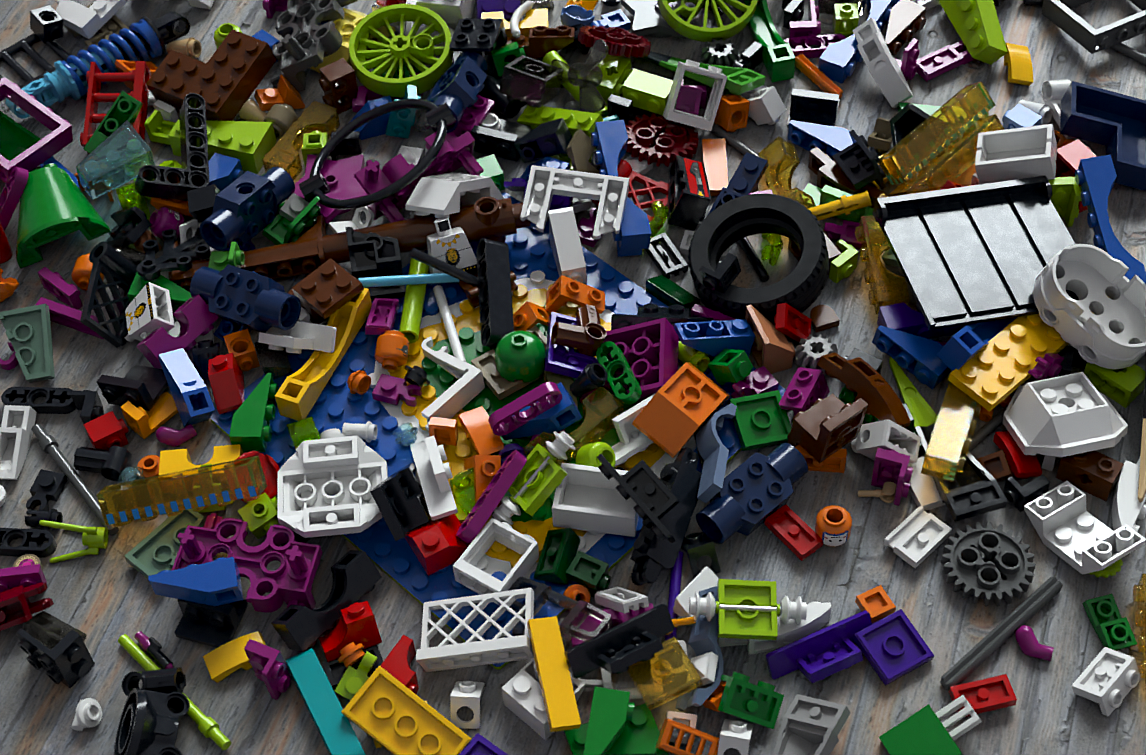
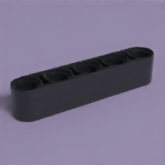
(494, 291)

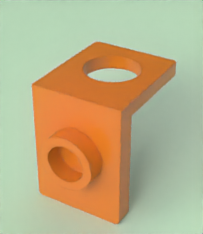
(528, 316)

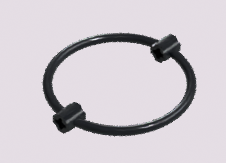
(316, 185)

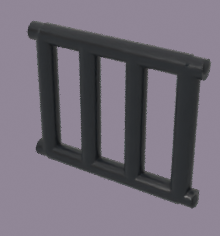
(24, 44)

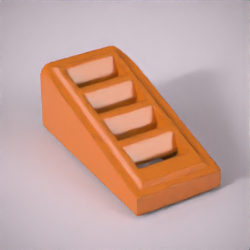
(666, 733)

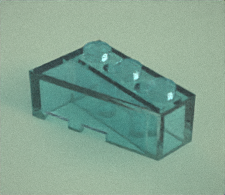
(114, 161)

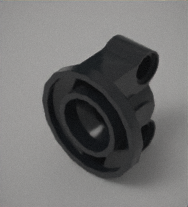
(148, 724)

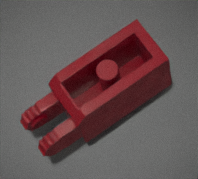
(16, 607)

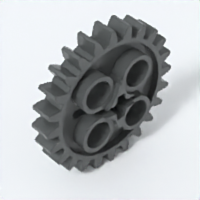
(988, 564)

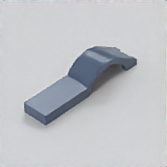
(713, 453)
(703, 640)

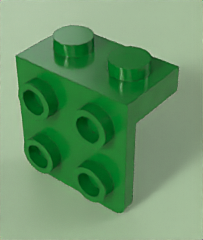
(285, 231)

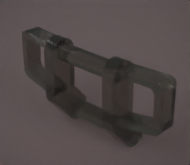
(570, 625)

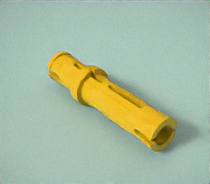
(841, 206)

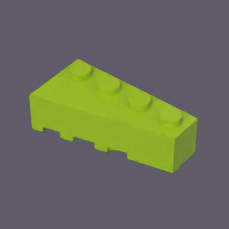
(977, 27)
(235, 139)

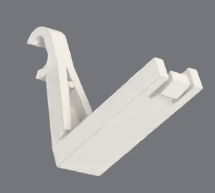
(467, 387)

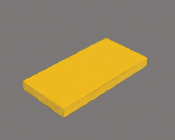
(402, 719)

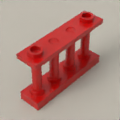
(140, 92)

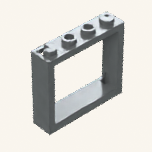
(1061, 15)

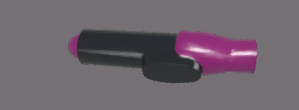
(153, 648)

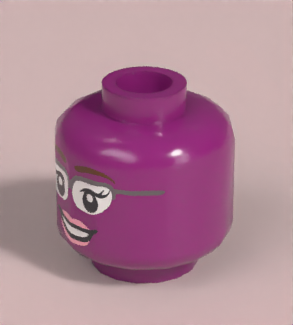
(165, 219)

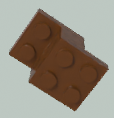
(326, 290)
(827, 426)

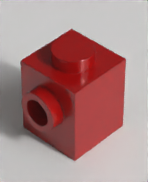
(107, 431)

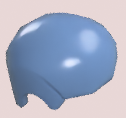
(575, 14)

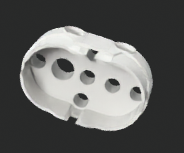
(1093, 277)

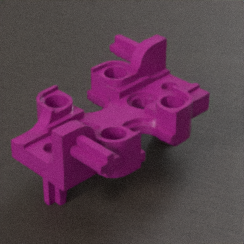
(453, 155)
(287, 584)

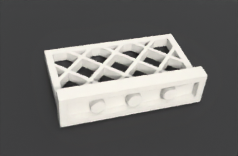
(473, 651)

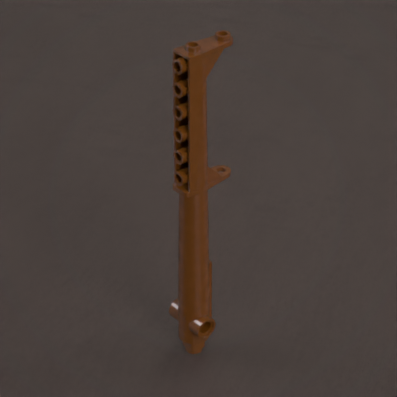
(484, 219)

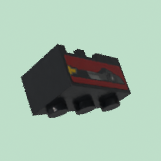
(687, 193)

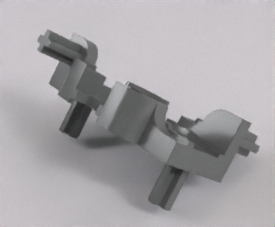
(304, 41)

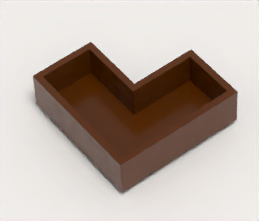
(222, 81)

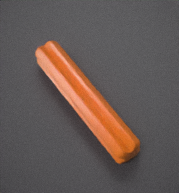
(817, 76)

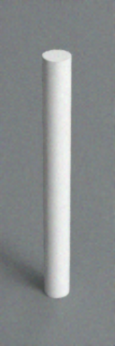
(448, 322)

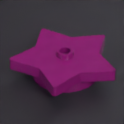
(340, 179)

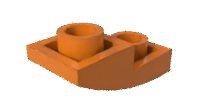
(478, 430)

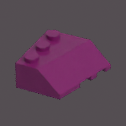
(650, 352)

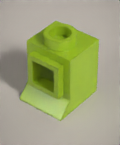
(313, 143)

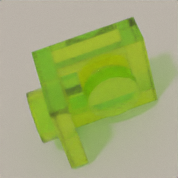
(303, 431)
(463, 490)

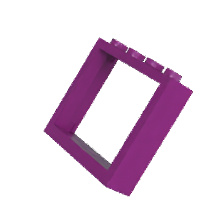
(44, 148)

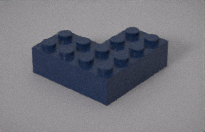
(1110, 121)

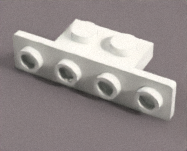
(299, 337)
(630, 437)
(434, 477)

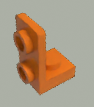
(570, 290)
(484, 470)

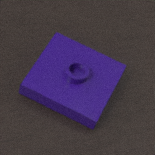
(893, 647)

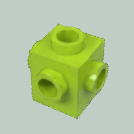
(260, 514)

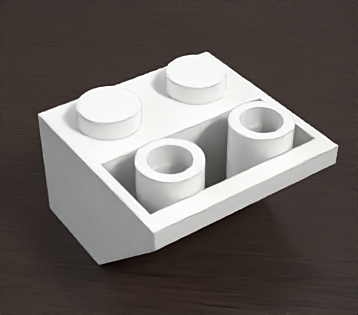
(525, 699)

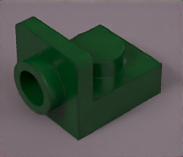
(589, 572)

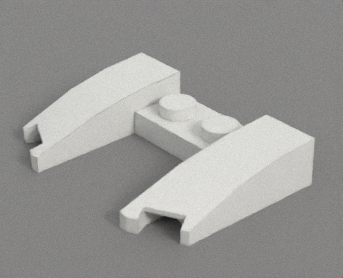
(87, 20)
(607, 189)

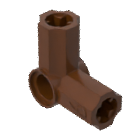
(584, 336)

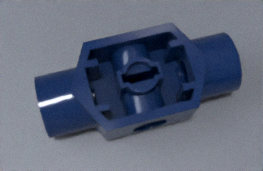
(460, 85)
(246, 207)
(246, 298)
(752, 493)

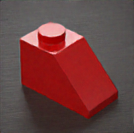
(226, 382)

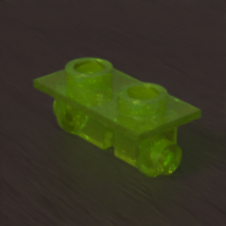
(129, 198)

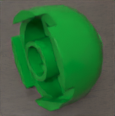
(520, 356)

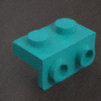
(402, 120)

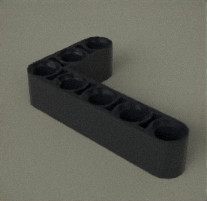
(194, 174)

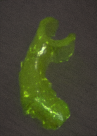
(660, 216)
(773, 250)

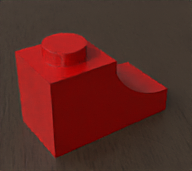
(355, 626)
(399, 663)

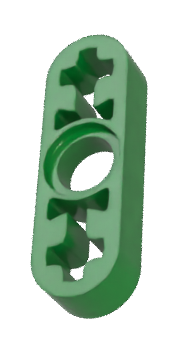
(626, 378)

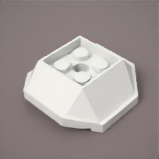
(1062, 417)
(325, 469)

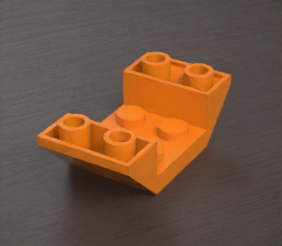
(680, 408)

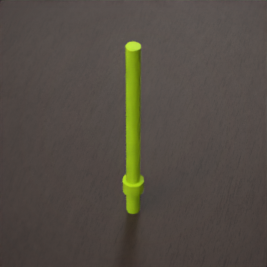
(206, 725)

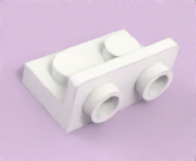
(1108, 679)

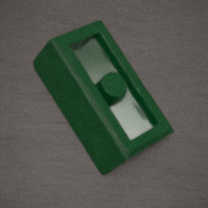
(670, 292)
(557, 555)

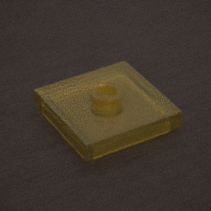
(664, 675)

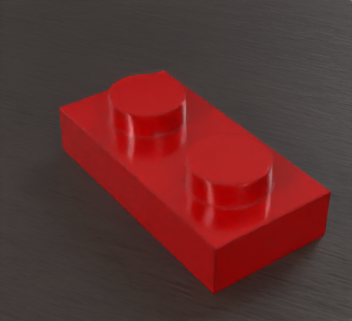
(792, 322)
(793, 532)
(986, 694)

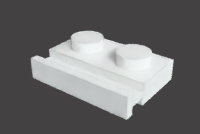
(917, 536)

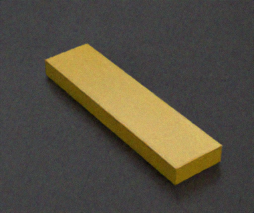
(553, 674)

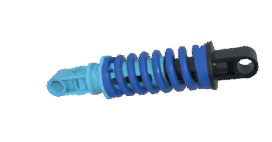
(70, 76)

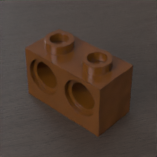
(339, 85)

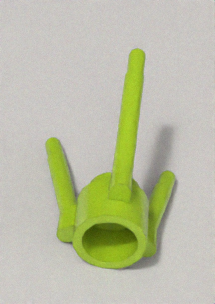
(93, 537)

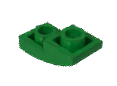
(1108, 624)

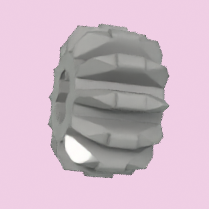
(811, 349)

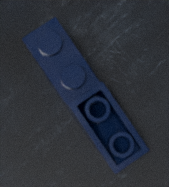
(744, 180)

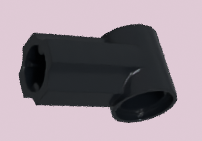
(106, 462)
(160, 680)

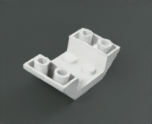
(444, 192)
(1075, 533)

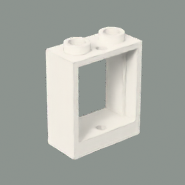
(690, 119)
(502, 532)

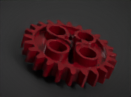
(617, 40)
(660, 139)

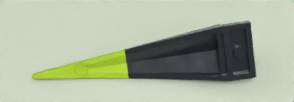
(972, 490)

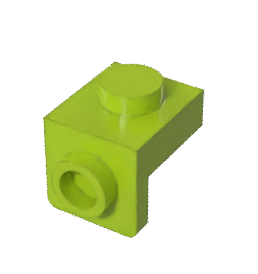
(158, 128)
(845, 263)

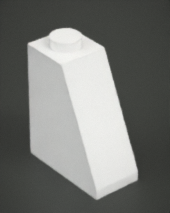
(566, 244)

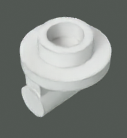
(87, 714)

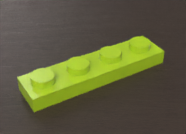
(574, 119)

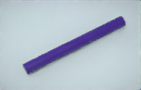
(674, 590)

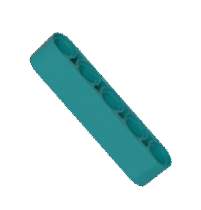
(323, 704)

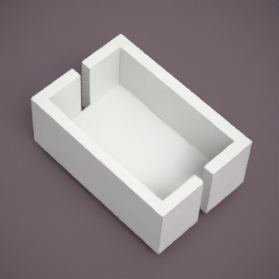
(1016, 154)
(592, 502)

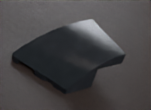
(375, 257)
(401, 502)

